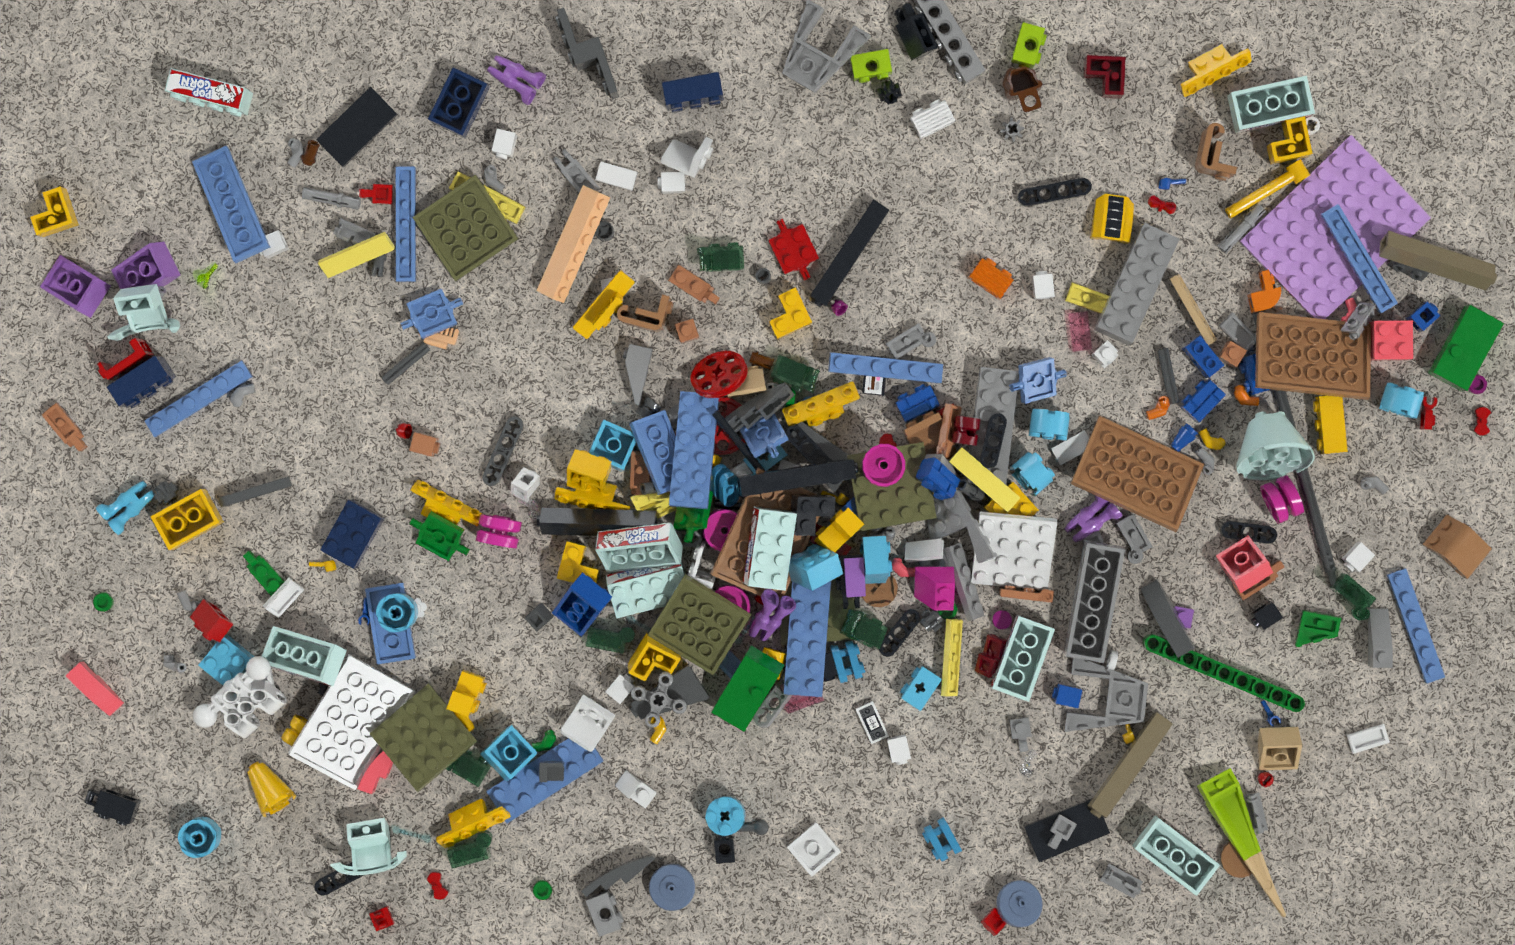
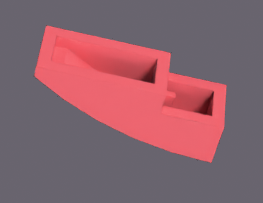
(94, 688)
(379, 768)

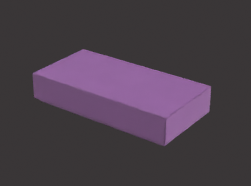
(854, 577)

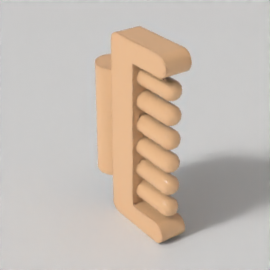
(440, 340)

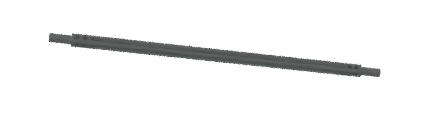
(1308, 493)

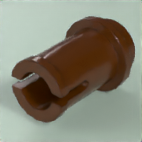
(310, 153)
(761, 360)

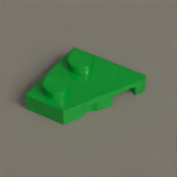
(1316, 627)

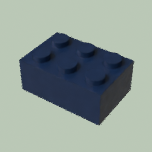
(693, 92)
(459, 103)
(141, 382)
(352, 534)

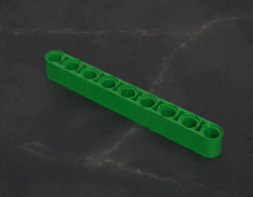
(1232, 675)

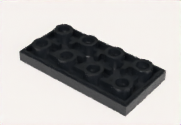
(356, 127)
(1086, 830)

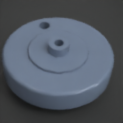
(672, 887)
(1019, 903)

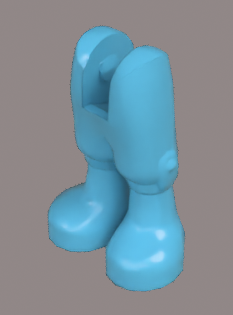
(130, 501)

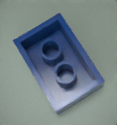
(582, 604)

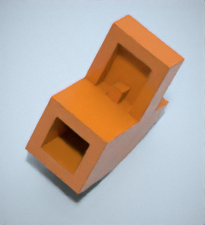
(1268, 296)

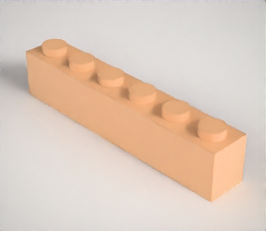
(573, 244)

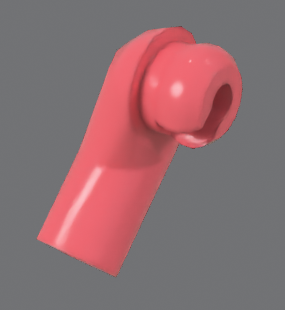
(1351, 305)
(900, 569)

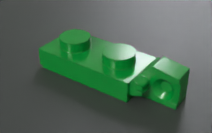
(263, 572)

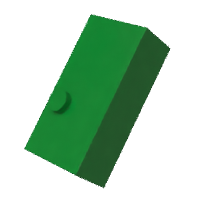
(1466, 348)
(747, 688)

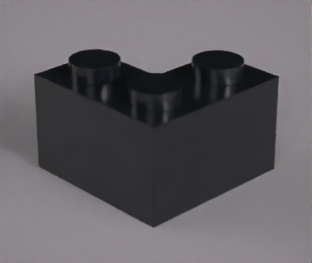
(807, 509)

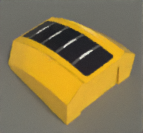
(1112, 218)

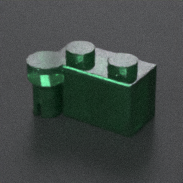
(721, 258)
(795, 374)
(1354, 595)
(863, 629)
(609, 639)
(470, 768)
(471, 851)

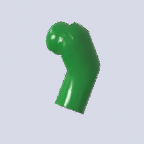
(547, 741)

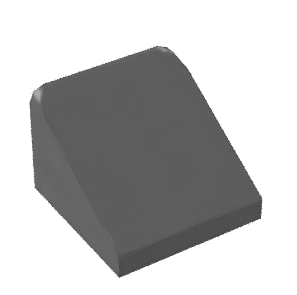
(539, 617)

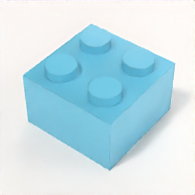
(614, 444)
(876, 562)
(814, 567)
(226, 660)
(508, 753)

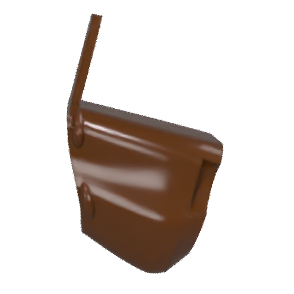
(1022, 83)

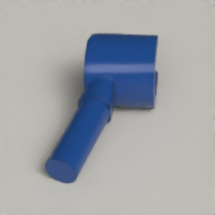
(1165, 183)
(365, 612)
(1269, 713)

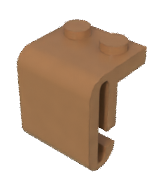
(1212, 167)
(665, 308)
(927, 432)
(1458, 546)

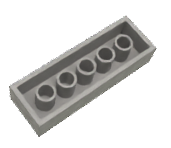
(1136, 284)
(991, 398)
(1094, 601)

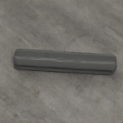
(405, 363)
(1168, 375)

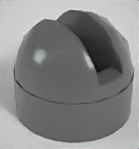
(761, 273)

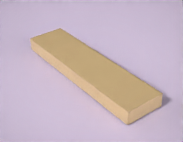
(1193, 309)

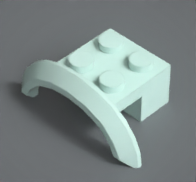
(143, 310)
(369, 848)

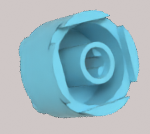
(1401, 400)
(1049, 424)
(1032, 473)
(387, 618)
(714, 816)
(210, 836)

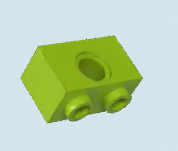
(1032, 34)
(879, 58)

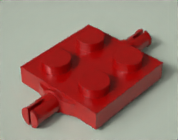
(793, 249)

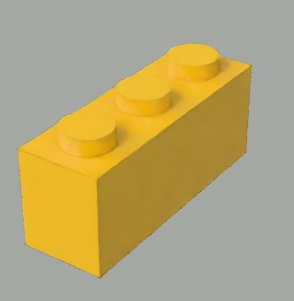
(1330, 424)

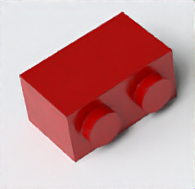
(211, 621)

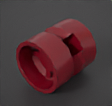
(966, 430)

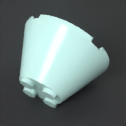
(1272, 448)

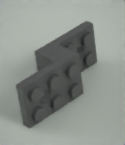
(586, 53)

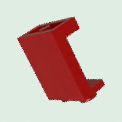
(141, 355)

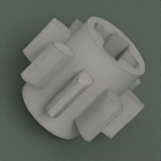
(1011, 123)

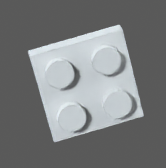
(813, 849)

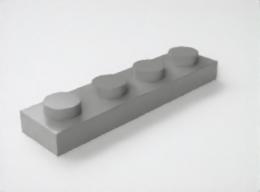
(966, 589)

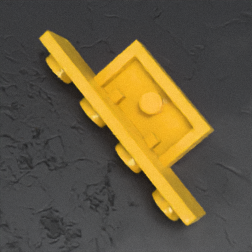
(1212, 67)
(604, 305)
(822, 406)
(592, 497)
(444, 505)
(470, 821)

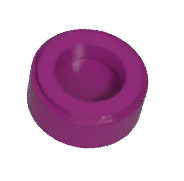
(1478, 385)
(1001, 619)

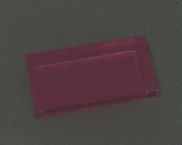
(1080, 331)
(798, 702)

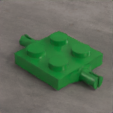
(691, 519)
(439, 536)

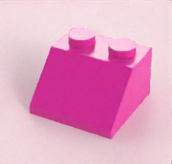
(935, 587)

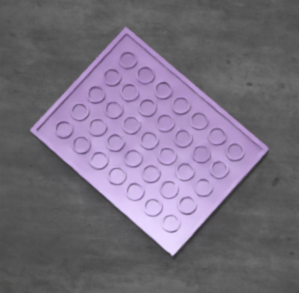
(1299, 245)

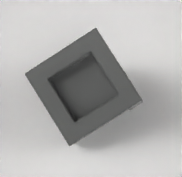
(551, 771)

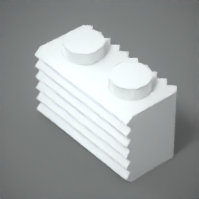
(932, 119)

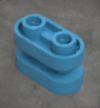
(724, 485)
(852, 651)
(931, 836)

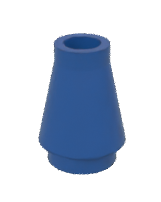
(1184, 437)

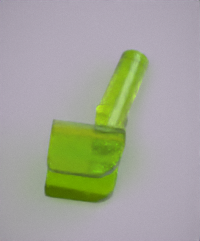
(205, 277)

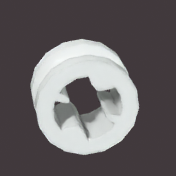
(1316, 122)

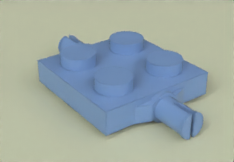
(431, 313)
(1037, 380)
(764, 436)

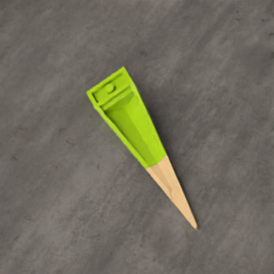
(1229, 809)

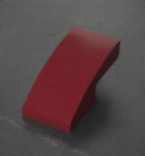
(990, 658)

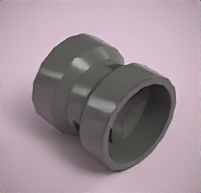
(605, 231)
(644, 412)

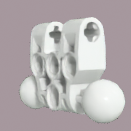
(245, 690)

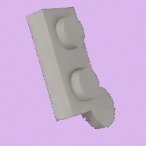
(909, 340)
(1134, 537)

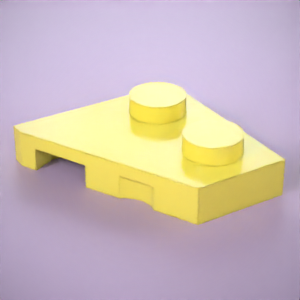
(654, 502)

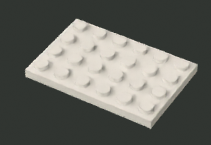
(339, 729)

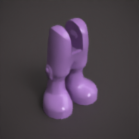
(510, 75)
(1088, 522)
(764, 620)

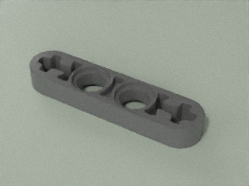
(506, 452)
(255, 492)

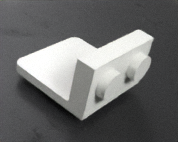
(686, 158)
(701, 576)
(587, 723)

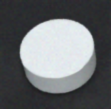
(1112, 660)

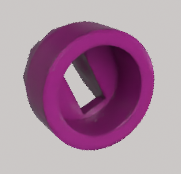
(839, 307)

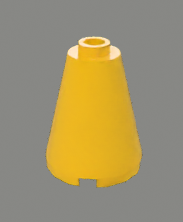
(268, 789)

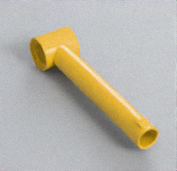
(1295, 172)

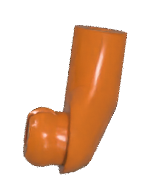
(1243, 398)
(1160, 410)

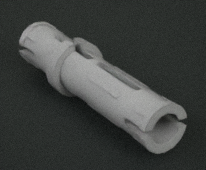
(340, 199)
(1243, 226)

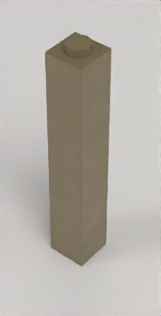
(1437, 260)
(1129, 765)

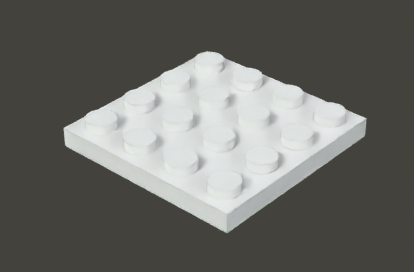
(1022, 549)

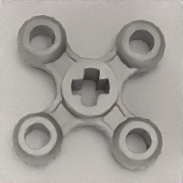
(667, 702)

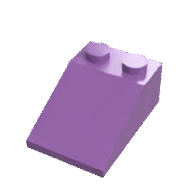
(147, 267)
(75, 286)

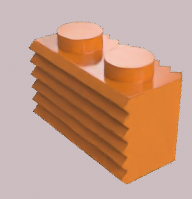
(991, 278)

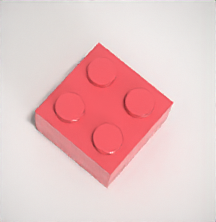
(1391, 340)
(1244, 564)

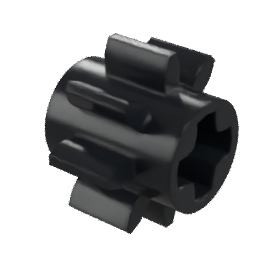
(889, 92)

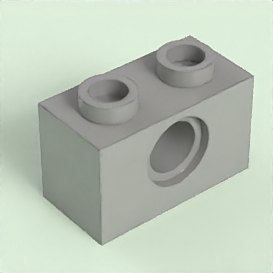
(604, 924)

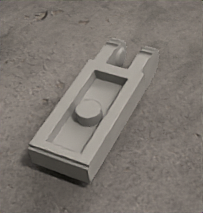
(575, 173)

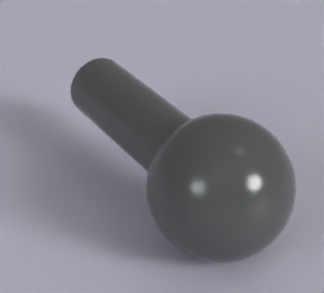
(760, 827)

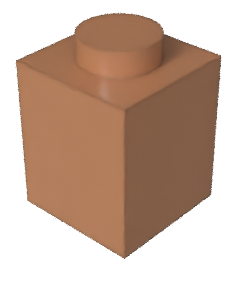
(687, 331)
(1232, 354)
(424, 444)

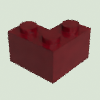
(1109, 69)

